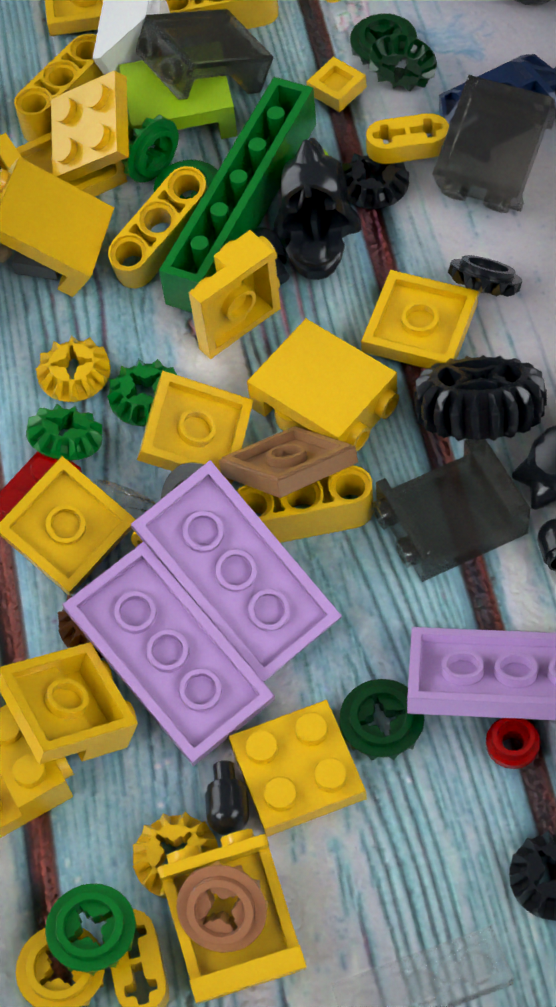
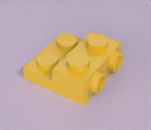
(237, 295)
(68, 704)
(25, 785)

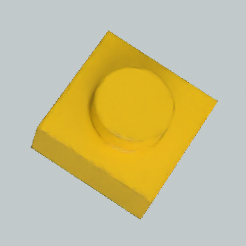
(337, 84)

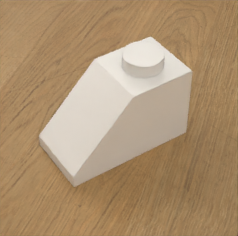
(119, 31)

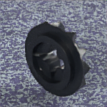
(373, 193)
(485, 275)
(528, 870)

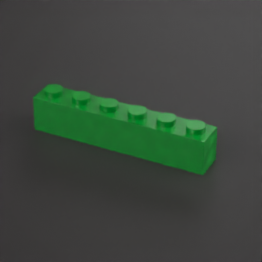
(241, 187)

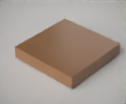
(288, 461)

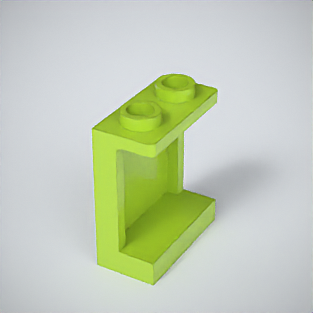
(149, 96)

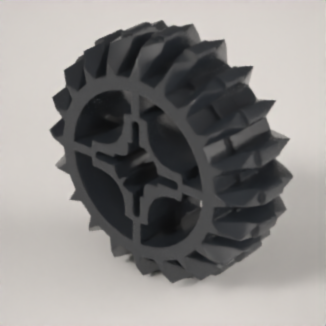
(480, 398)

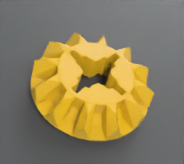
(89, 376)
(171, 830)
(35, 969)

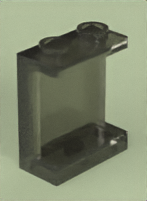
(202, 46)
(493, 143)
(453, 511)

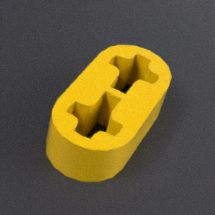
(406, 138)
(149, 961)

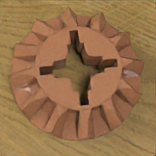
(219, 930)

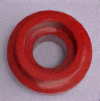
(512, 728)

